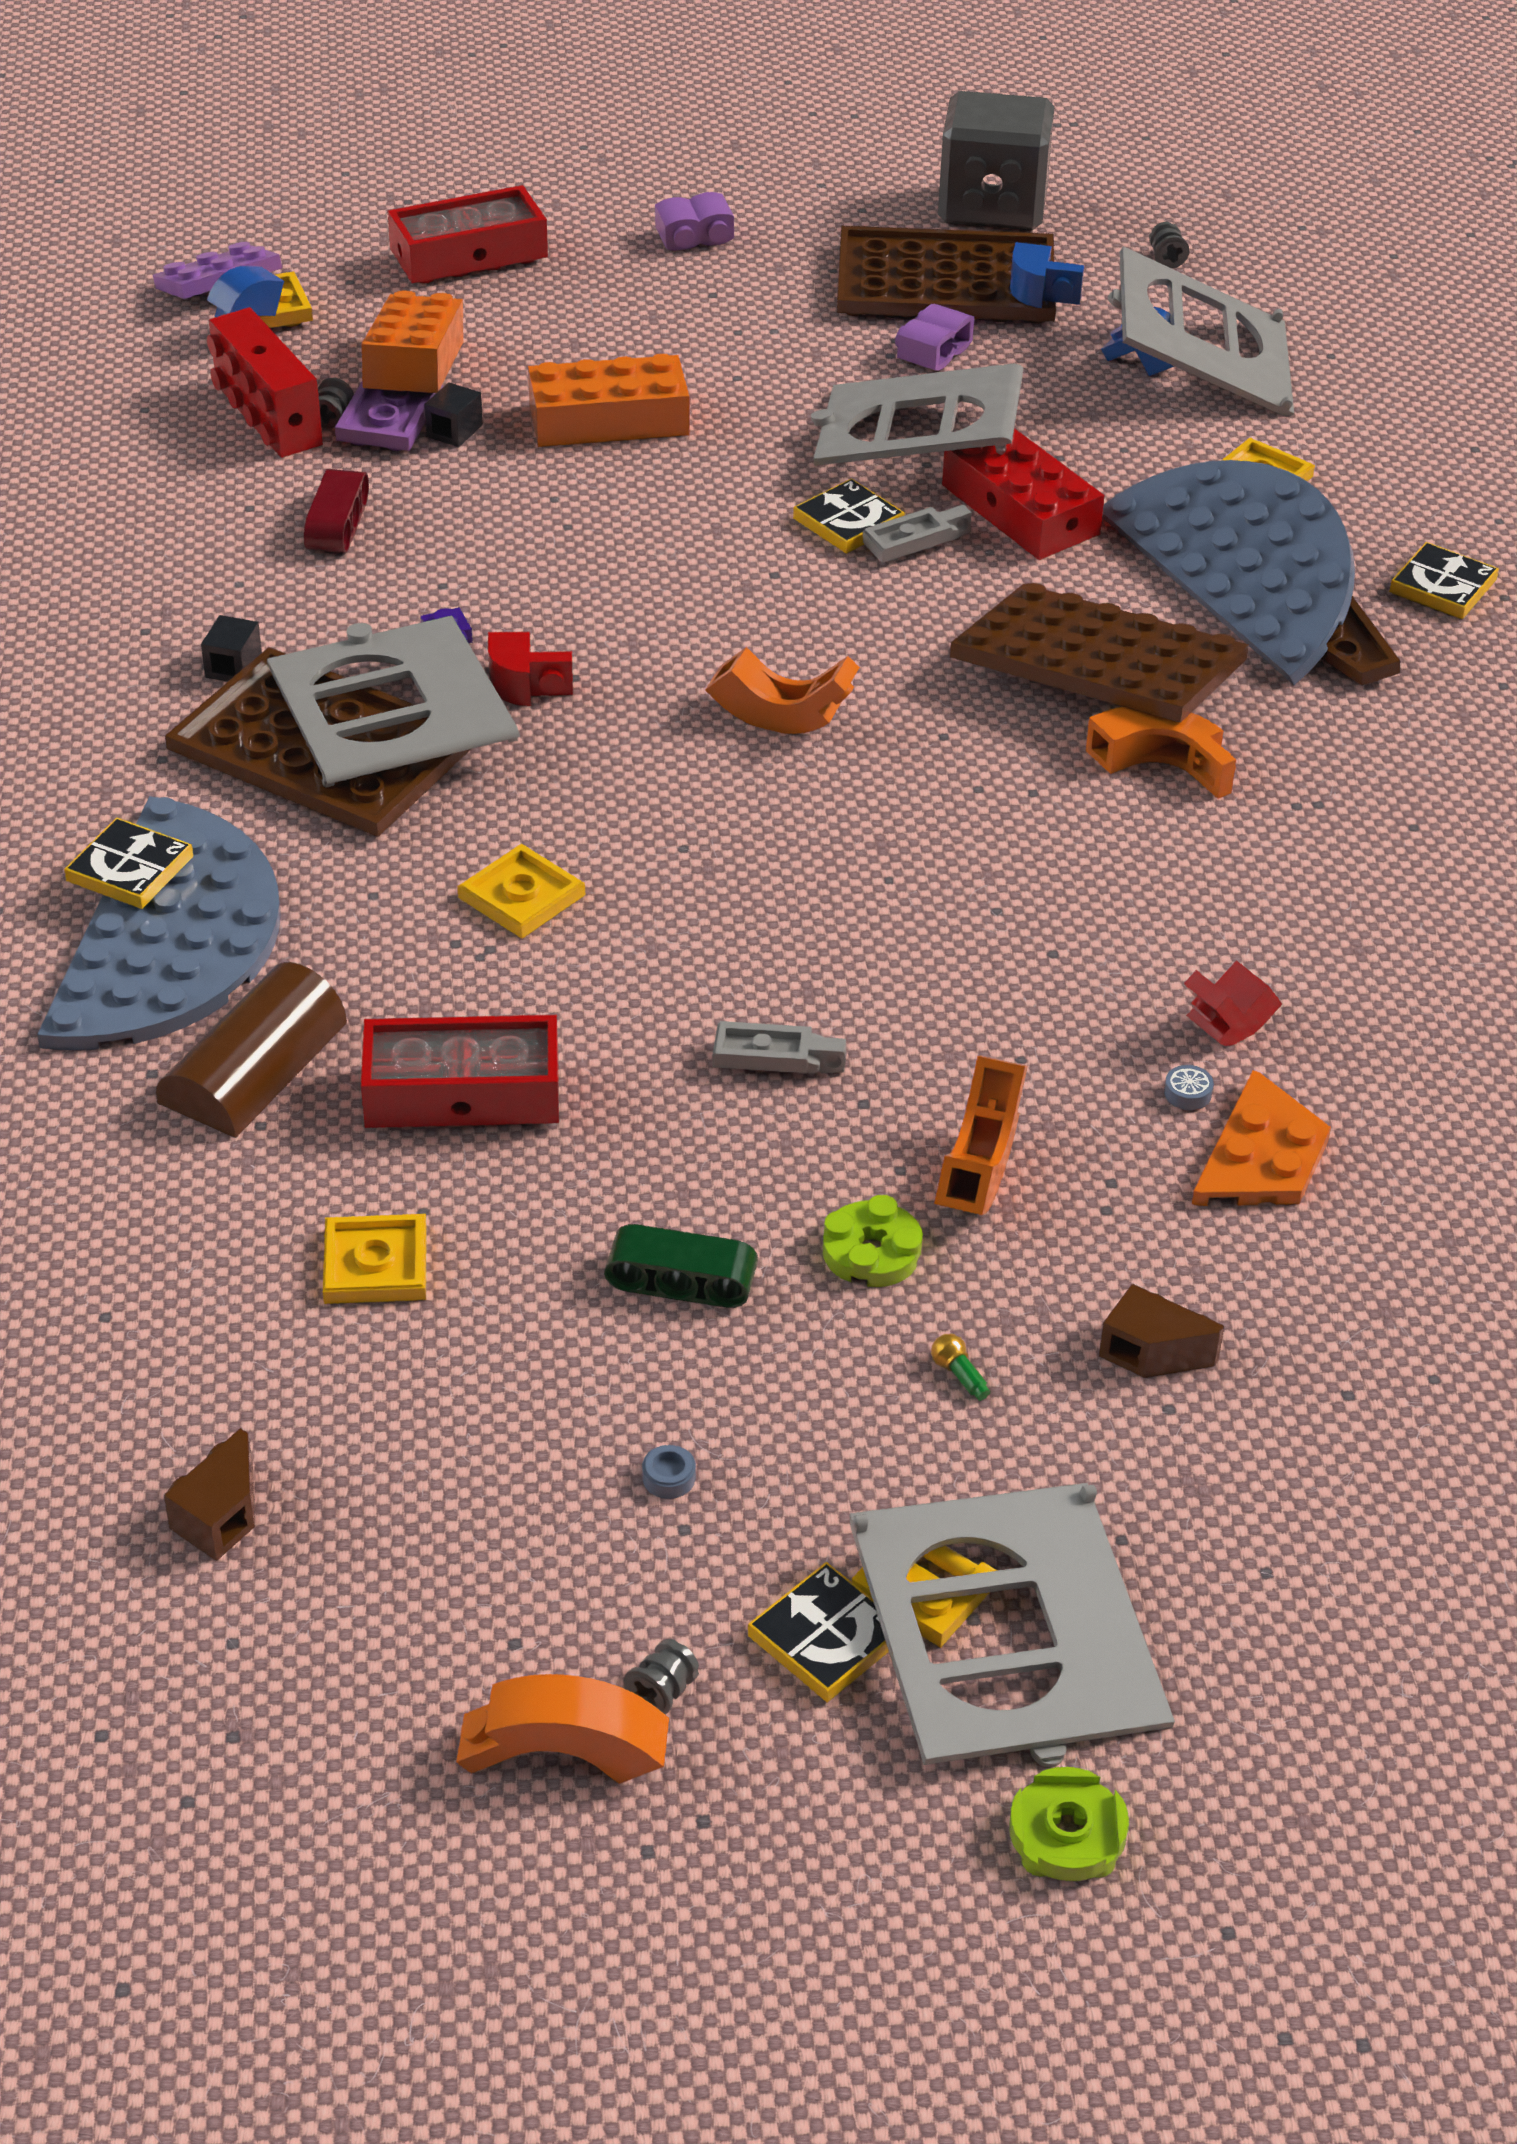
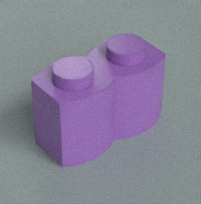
(694, 221)
(935, 336)

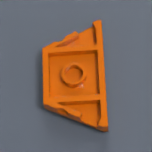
(1264, 1149)

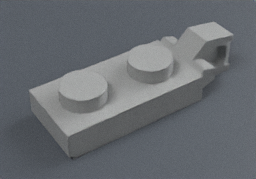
(916, 532)
(777, 1048)

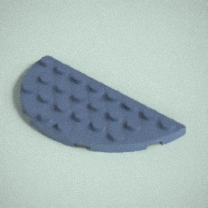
(1250, 549)
(180, 953)

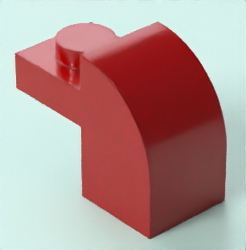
(523, 673)
(1231, 1006)

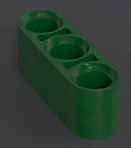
(681, 1266)

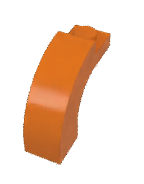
(779, 703)
(1134, 737)
(980, 1155)
(567, 1716)

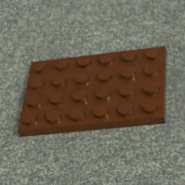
(911, 268)
(1101, 651)
(255, 738)

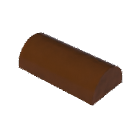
(254, 1050)

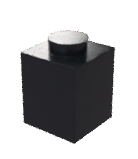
(453, 414)
(230, 647)

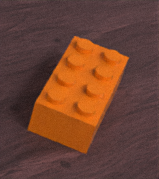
(412, 342)
(608, 400)

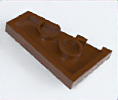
(1360, 649)

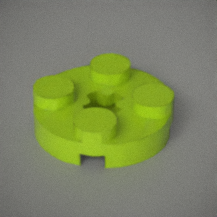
(877, 1220)
(1065, 1854)

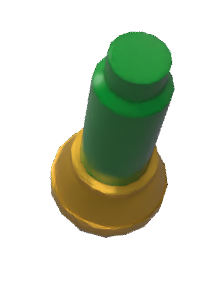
(950, 1353)

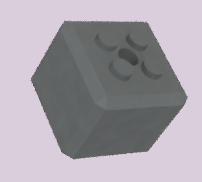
(1000, 138)

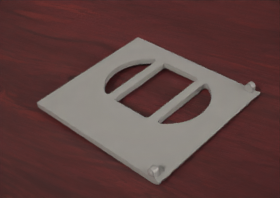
(1257, 379)
(990, 387)
(456, 692)
(1065, 1555)

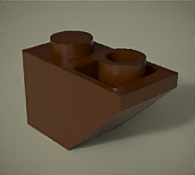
(1158, 1336)
(215, 1499)

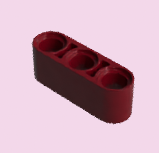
(336, 510)

